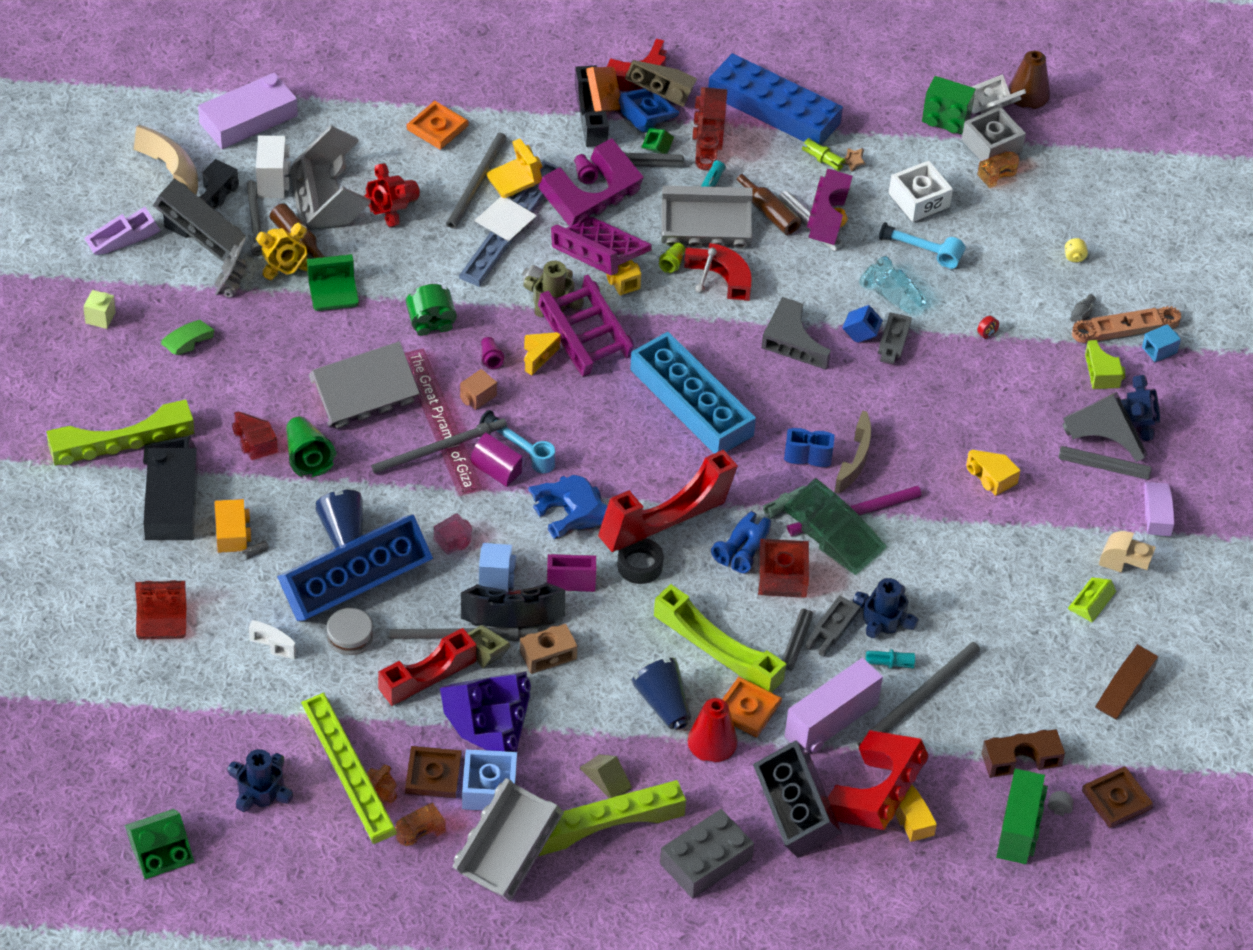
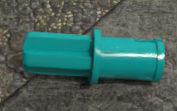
(891, 658)

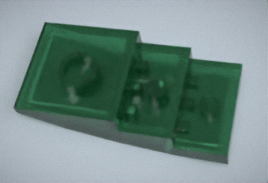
(835, 526)

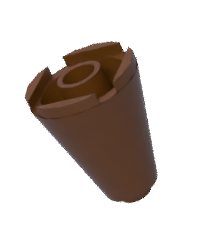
(1032, 77)

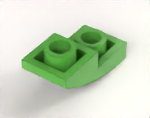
(184, 337)

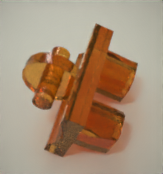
(383, 783)

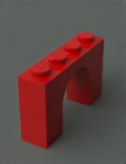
(877, 804)

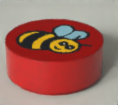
(988, 326)

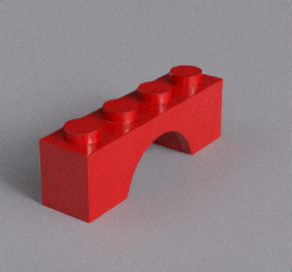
(452, 655)

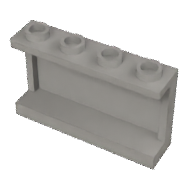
(706, 216)
(365, 384)
(507, 839)

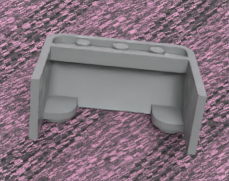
(316, 185)

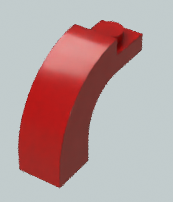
(656, 56)
(728, 265)

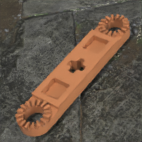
(1112, 325)

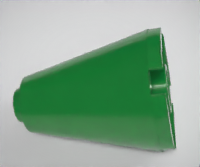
(308, 448)

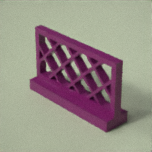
(598, 244)

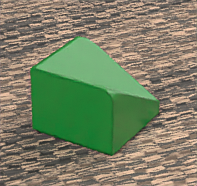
(658, 141)

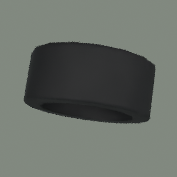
(641, 575)

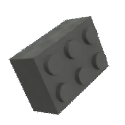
(706, 853)

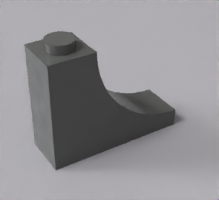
(788, 337)
(1107, 419)

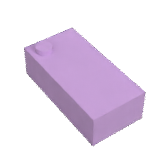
(247, 110)
(834, 706)

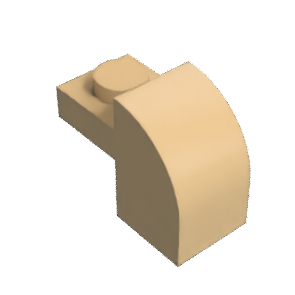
(1123, 549)

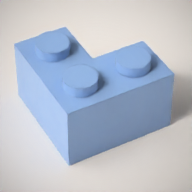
(497, 566)

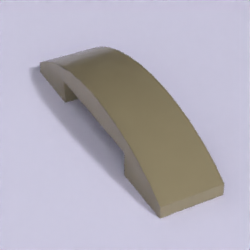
(849, 472)

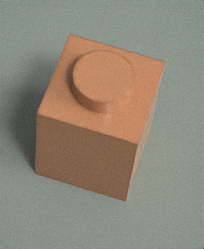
(478, 389)

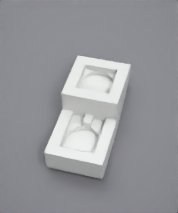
(279, 642)

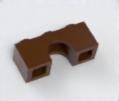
(1041, 746)

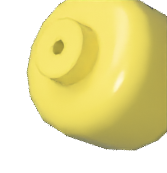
(1076, 250)

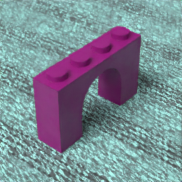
(577, 205)

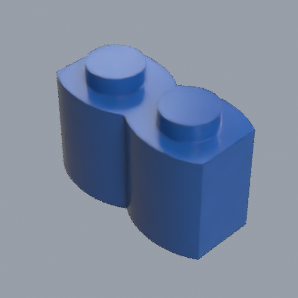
(809, 447)

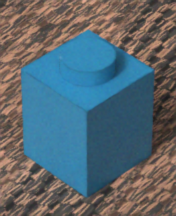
(1161, 343)

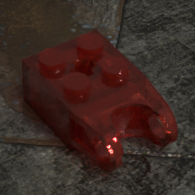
(710, 125)

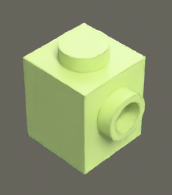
(99, 309)

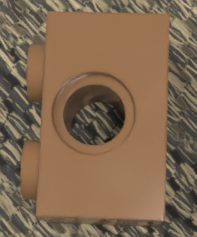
(560, 648)

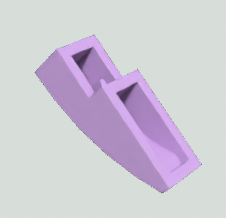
(122, 232)
(1158, 509)

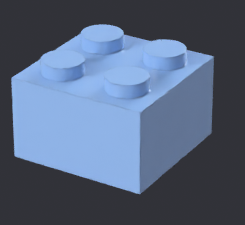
(483, 774)

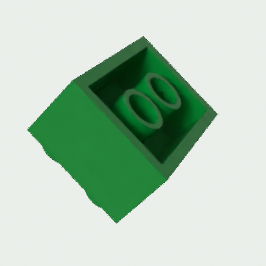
(1022, 816)

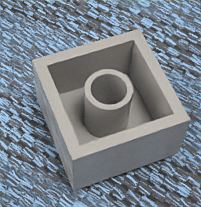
(993, 134)

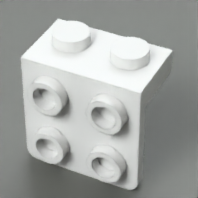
(993, 94)

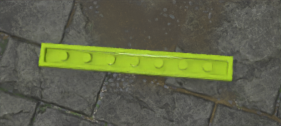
(349, 768)

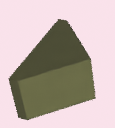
(489, 645)
(607, 775)

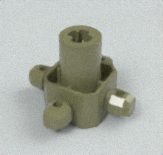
(555, 279)

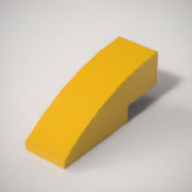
(915, 816)

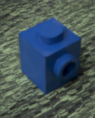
(862, 324)

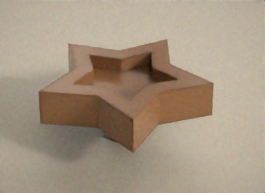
(854, 158)

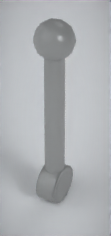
(700, 287)

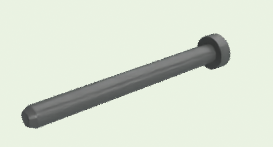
(256, 249)

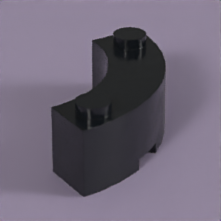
(497, 609)

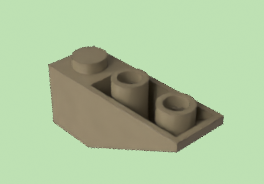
(662, 81)

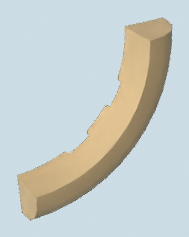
(176, 158)

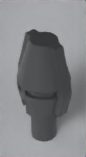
(1083, 309)

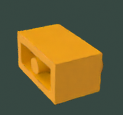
(231, 526)

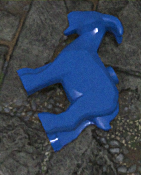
(579, 501)

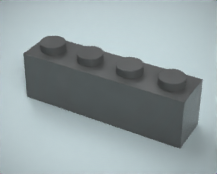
(198, 219)

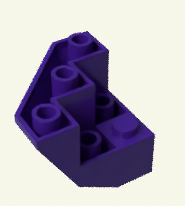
(489, 710)

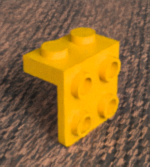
(516, 174)

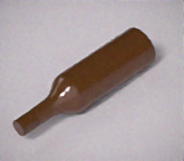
(772, 207)
(285, 218)

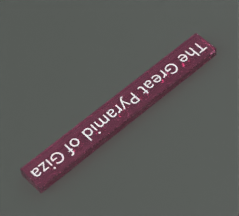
(442, 423)

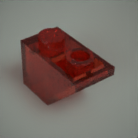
(255, 434)

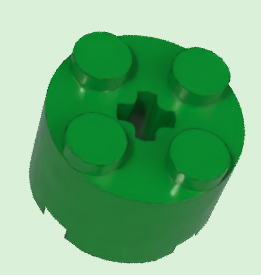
(431, 309)

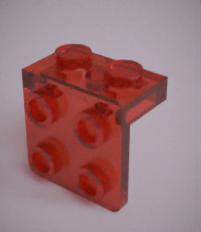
(161, 609)

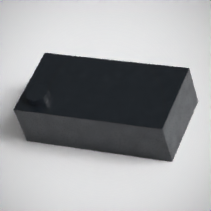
(170, 494)
(797, 799)

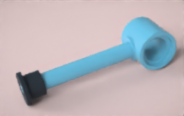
(948, 252)
(541, 453)

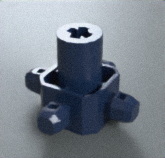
(1143, 407)
(885, 608)
(260, 780)

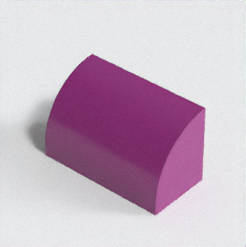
(496, 460)
(572, 572)

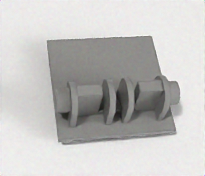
(232, 272)

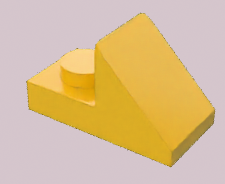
(540, 349)

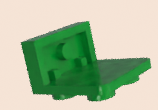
(332, 282)

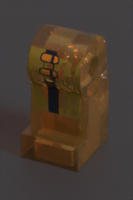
(998, 167)
(419, 824)

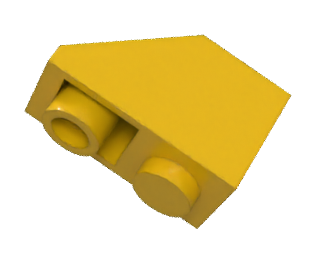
(993, 470)

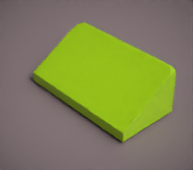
(1093, 598)

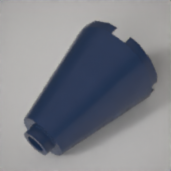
(341, 516)
(664, 691)

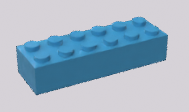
(692, 393)

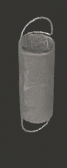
(256, 549)

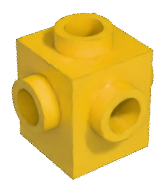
(627, 279)

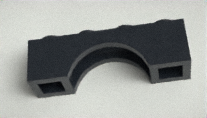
(594, 123)
(218, 181)

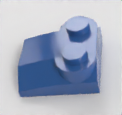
(645, 109)

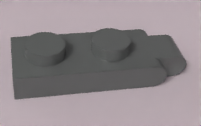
(894, 337)

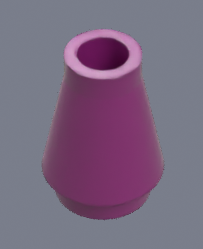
(586, 170)
(491, 354)

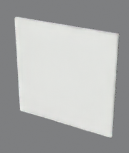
(505, 218)

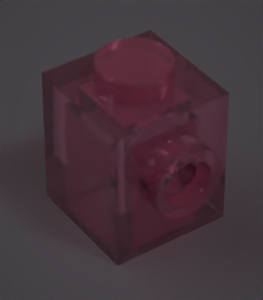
(453, 534)

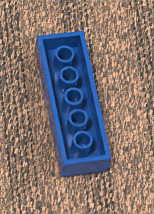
(776, 100)
(354, 567)

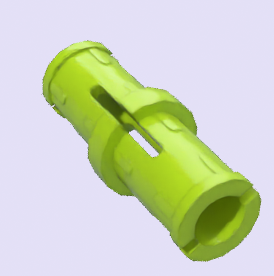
(823, 154)

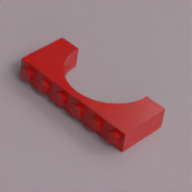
(628, 522)

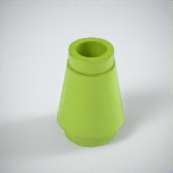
(672, 258)

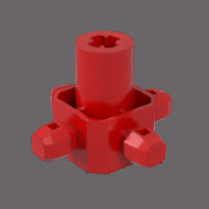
(390, 194)

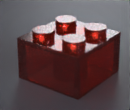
(783, 568)

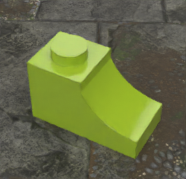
(1103, 369)

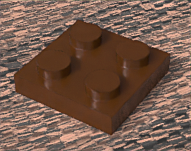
(433, 772)
(1117, 797)

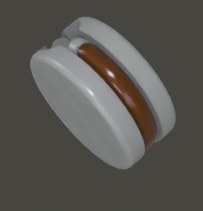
(350, 631)

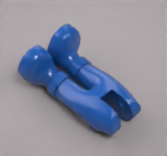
(744, 530)

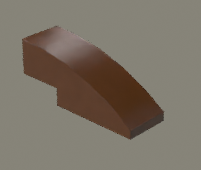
(1127, 681)

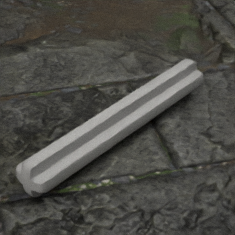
(803, 213)

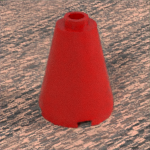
(713, 732)

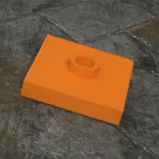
(604, 88)
(437, 125)
(750, 706)

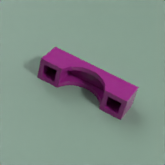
(824, 219)

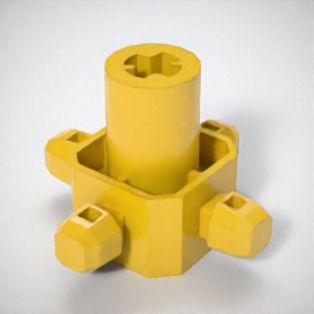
(283, 250)

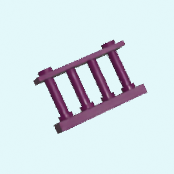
(573, 342)

